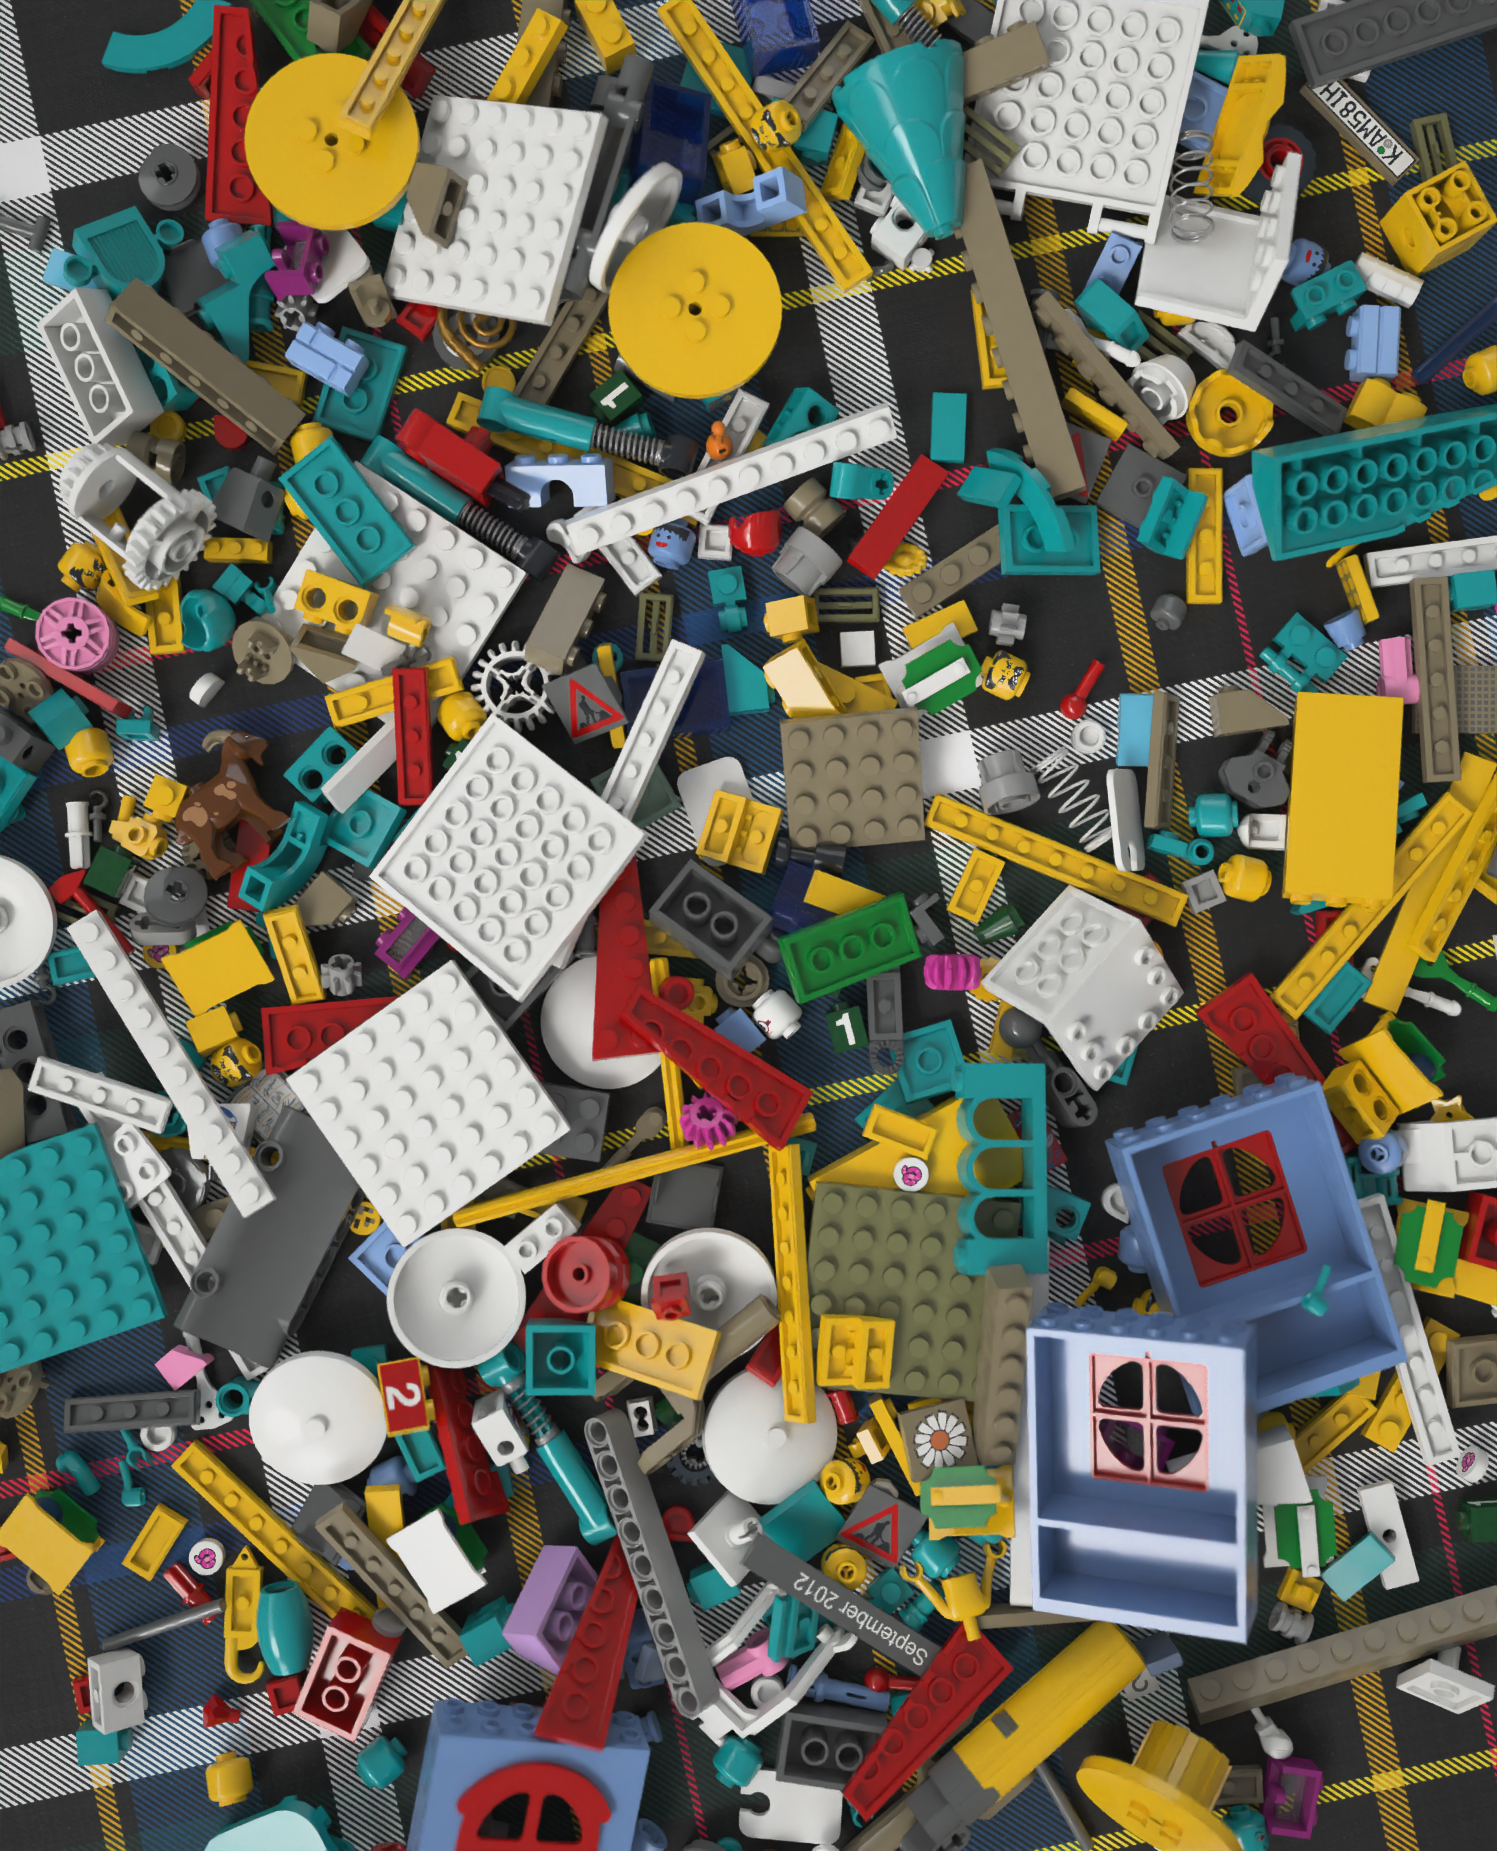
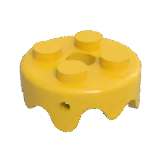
(1223, 438)

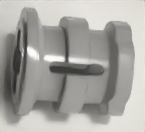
(16, 440)
(1291, 1622)

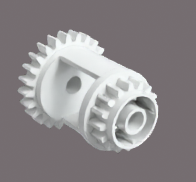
(166, 535)

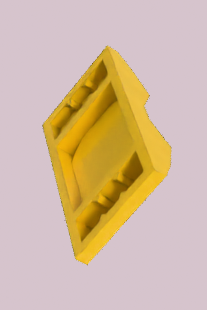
(1243, 123)

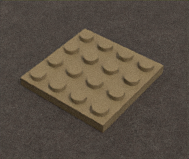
(853, 778)

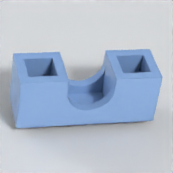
(775, 198)
(588, 477)

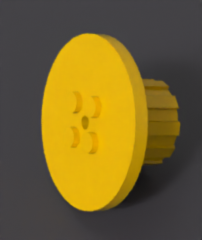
(311, 164)
(695, 310)
(1165, 1790)

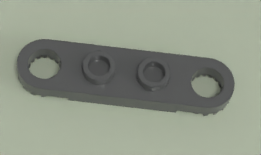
(885, 1018)

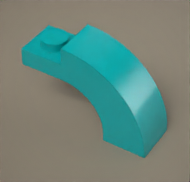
(292, 862)

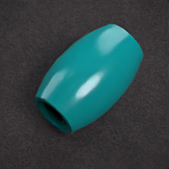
(284, 1627)

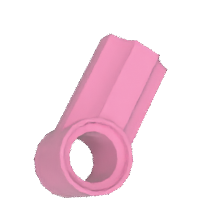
(1397, 670)
(749, 1661)

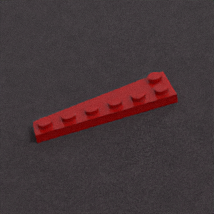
(739, 1080)
(589, 1676)

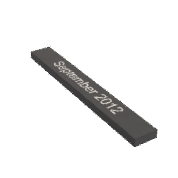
(839, 1604)

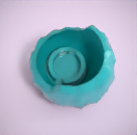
(206, 620)

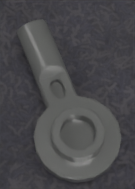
(870, 176)

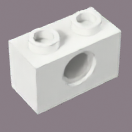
(893, 242)
(541, 1235)
(105, 1673)

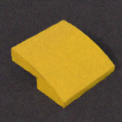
(740, 832)
(855, 1351)

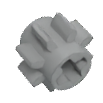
(296, 310)
(1007, 624)
(341, 974)

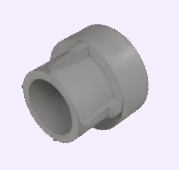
(806, 562)
(1006, 783)

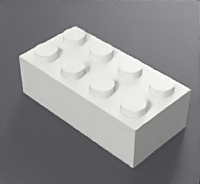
(99, 368)

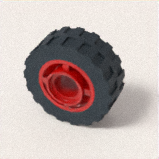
(1275, 148)

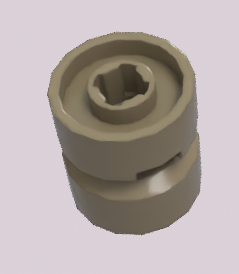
(163, 456)
(811, 506)

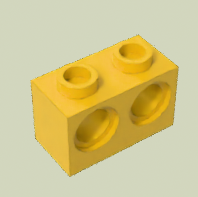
(337, 598)
(1359, 1102)

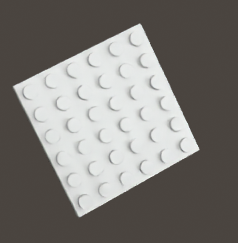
(518, 213)
(445, 578)
(508, 857)
(428, 1103)

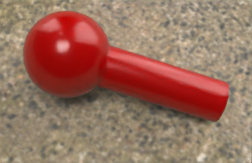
(1074, 704)
(880, 1681)

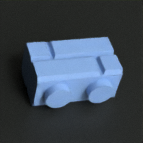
(1373, 343)
(327, 358)

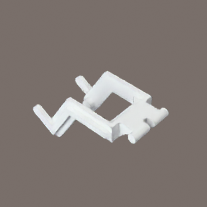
(729, 1711)

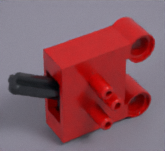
(460, 460)

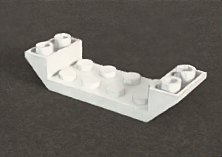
(1454, 1156)

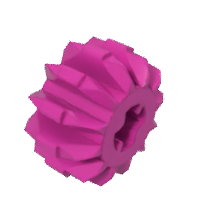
(952, 971)
(702, 1131)

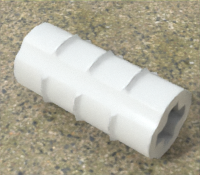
(1388, 280)

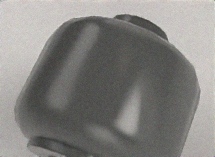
(1169, 612)
(769, 948)

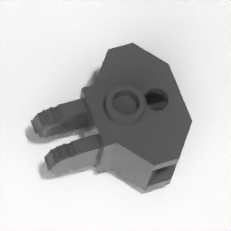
(1260, 772)

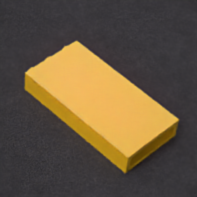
(1343, 800)
(992, 1167)

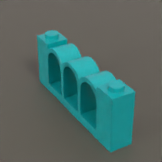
(1003, 1081)

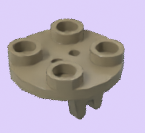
(269, 640)
(23, 686)
(20, 1388)

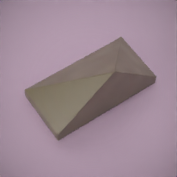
(322, 653)

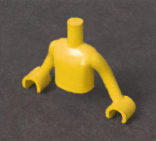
(962, 1592)

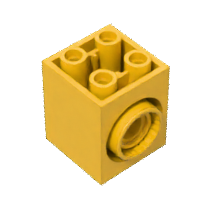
(1438, 220)

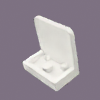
(136, 1163)

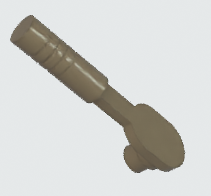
(646, 1128)

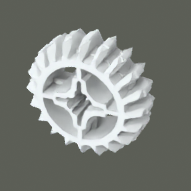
(508, 700)

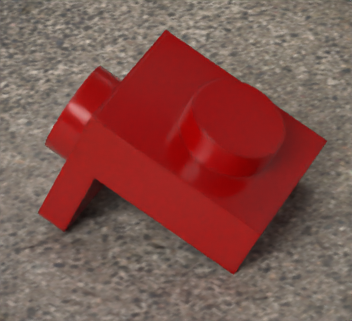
(671, 1296)

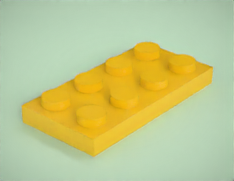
(655, 1351)

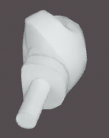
(1273, 1740)

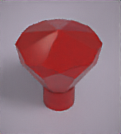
(218, 1712)

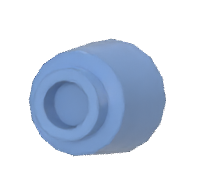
(1346, 629)
(648, 1837)

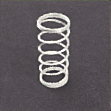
(1106, 833)

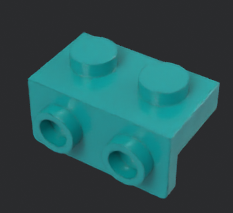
(1326, 294)
(1171, 519)

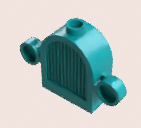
(119, 250)

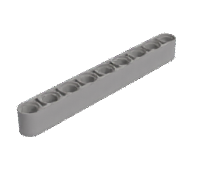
(652, 1563)

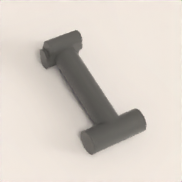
(36, 233)

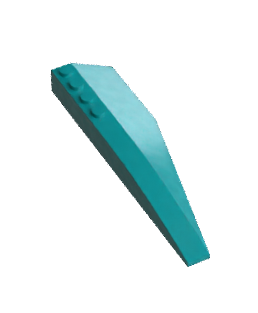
(1371, 479)

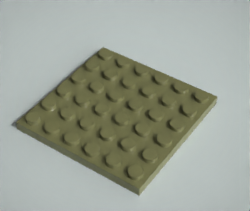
(893, 1260)

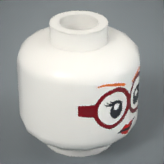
(777, 1014)

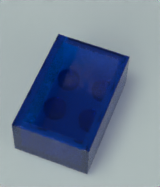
(776, 34)
(674, 133)
(703, 710)

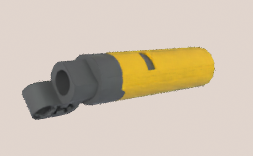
(1020, 1736)

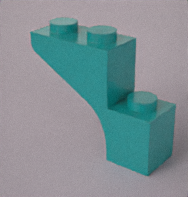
(227, 307)

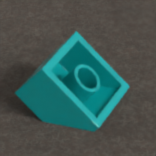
(560, 1357)

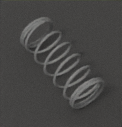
(1189, 134)

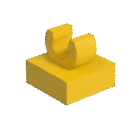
(870, 1441)
(1300, 1590)

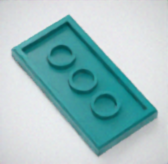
(347, 512)

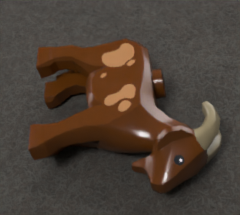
(225, 801)

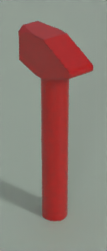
(72, 886)

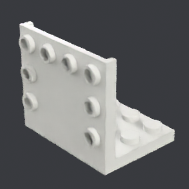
(1230, 271)
(1089, 980)

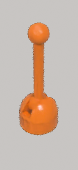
(718, 442)

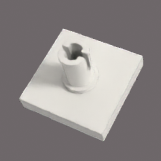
(727, 1534)
(1444, 1684)

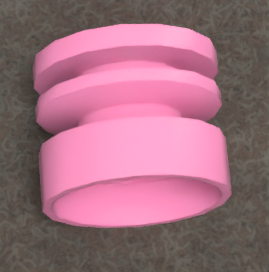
(92, 650)

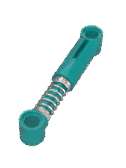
(553, 1446)

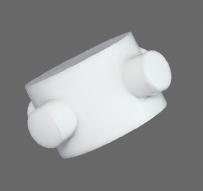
(921, 260)

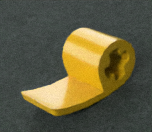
(111, 602)
(408, 625)

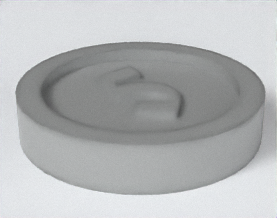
(387, 1623)

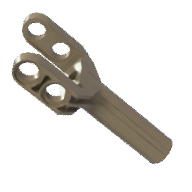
(736, 1337)
(893, 1823)

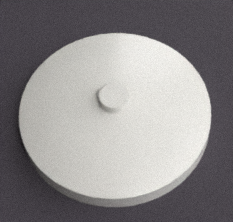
(637, 216)
(26, 922)
(568, 1032)
(722, 1274)
(456, 1298)
(318, 1417)
(754, 1446)

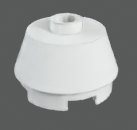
(1164, 386)

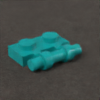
(1309, 649)

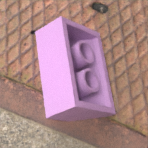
(550, 1606)

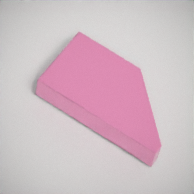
(181, 1365)

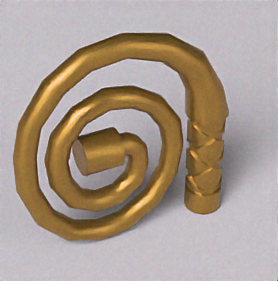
(458, 346)

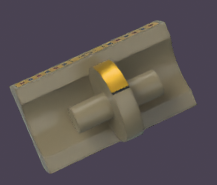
(372, 299)

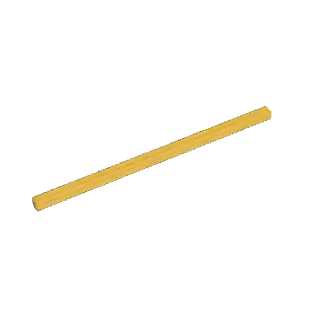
(615, 1175)

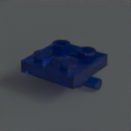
(788, 908)

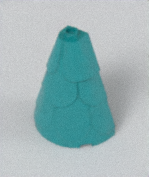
(912, 126)

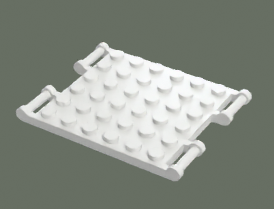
(1104, 112)

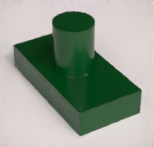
(639, 1253)

